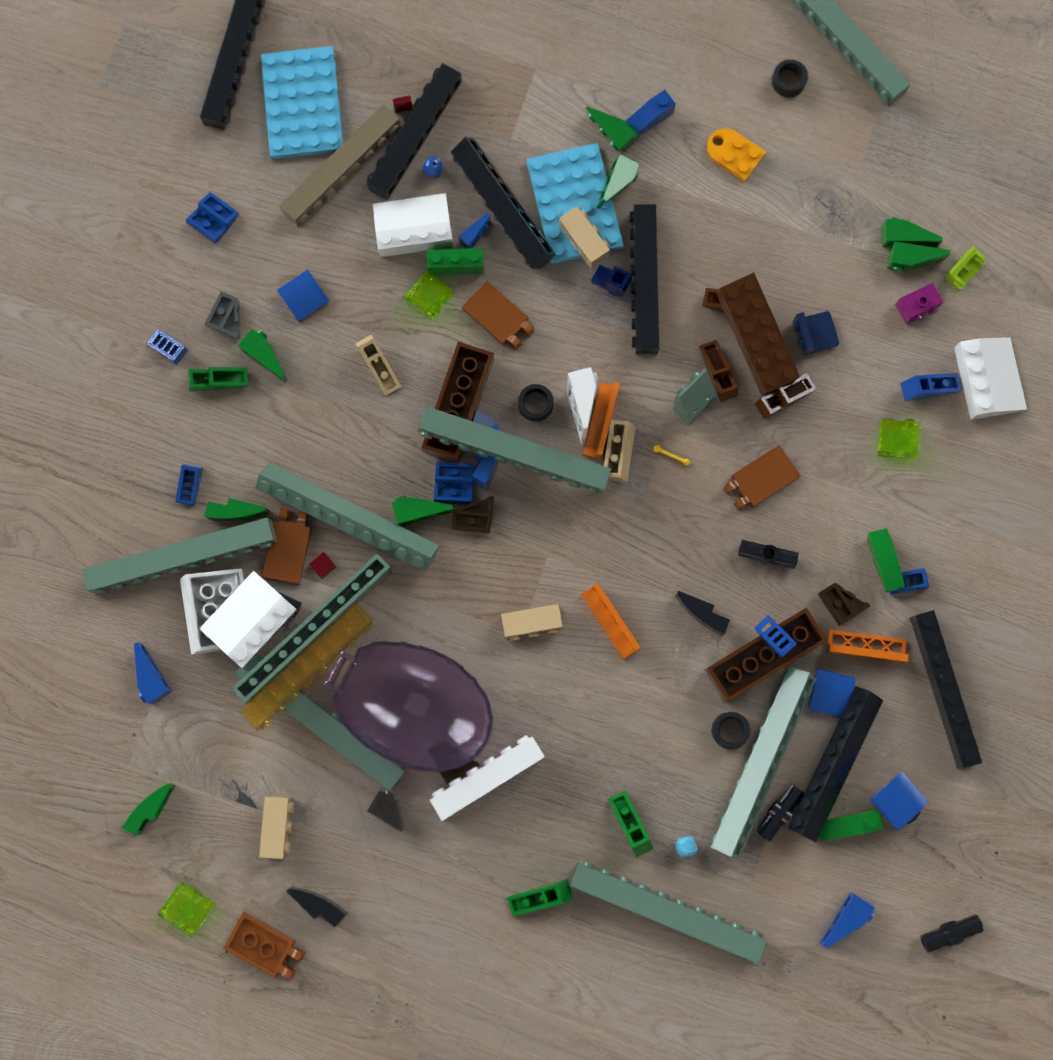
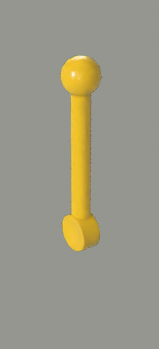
(657, 449)

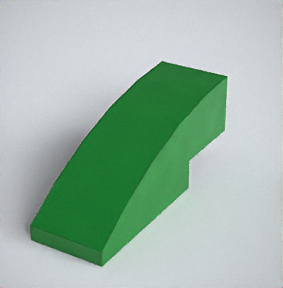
(217, 378)
(234, 511)
(885, 560)
(148, 809)

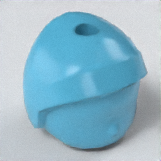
(686, 846)

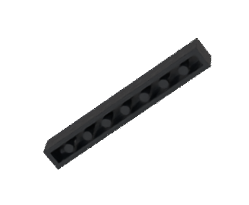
(231, 63)
(414, 131)
(502, 203)
(645, 279)
(945, 690)
(835, 764)

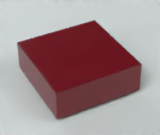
(402, 104)
(322, 565)

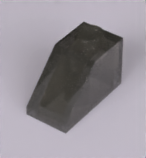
(387, 809)

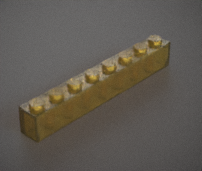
(306, 667)

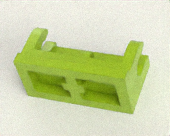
(965, 268)

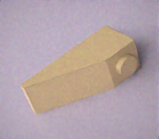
(378, 364)

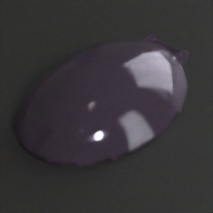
(412, 706)

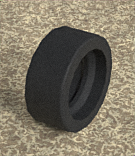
(794, 65)
(534, 417)
(745, 730)

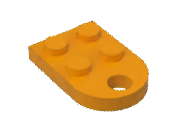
(736, 153)

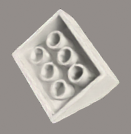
(412, 225)
(989, 377)
(581, 394)
(201, 598)
(248, 619)

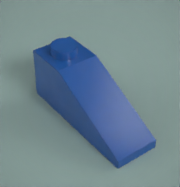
(652, 112)
(930, 386)
(149, 678)
(851, 916)

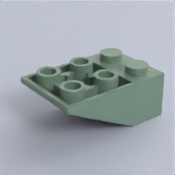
(695, 397)

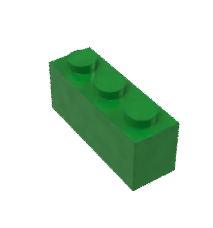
(455, 261)

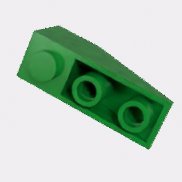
(617, 129)

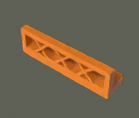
(601, 420)
(610, 621)
(868, 653)

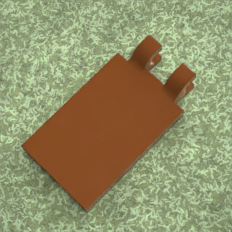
(497, 315)
(762, 478)
(287, 556)
(263, 946)

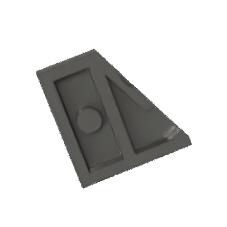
(225, 316)

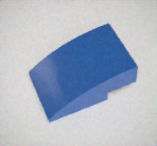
(486, 469)

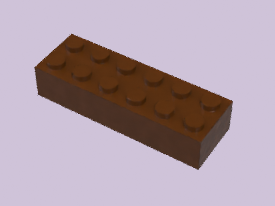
(757, 333)
(461, 393)
(759, 661)

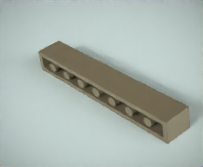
(340, 166)

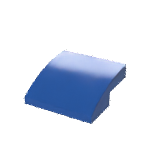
(212, 217)
(303, 295)
(453, 483)
(831, 692)
(899, 801)

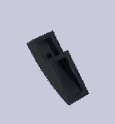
(703, 613)
(317, 904)

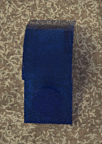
(614, 280)

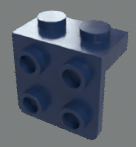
(815, 332)

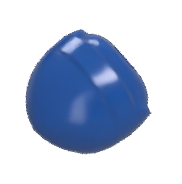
(433, 166)

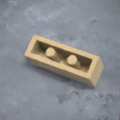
(584, 236)
(619, 449)
(532, 622)
(276, 827)

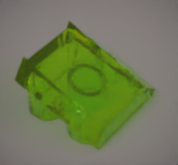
(427, 295)
(899, 438)
(186, 909)

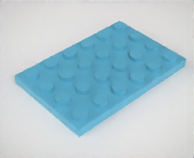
(302, 102)
(569, 181)

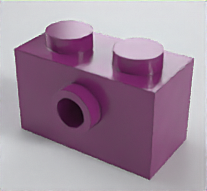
(919, 303)

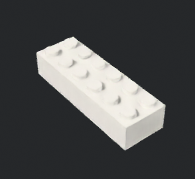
(486, 778)

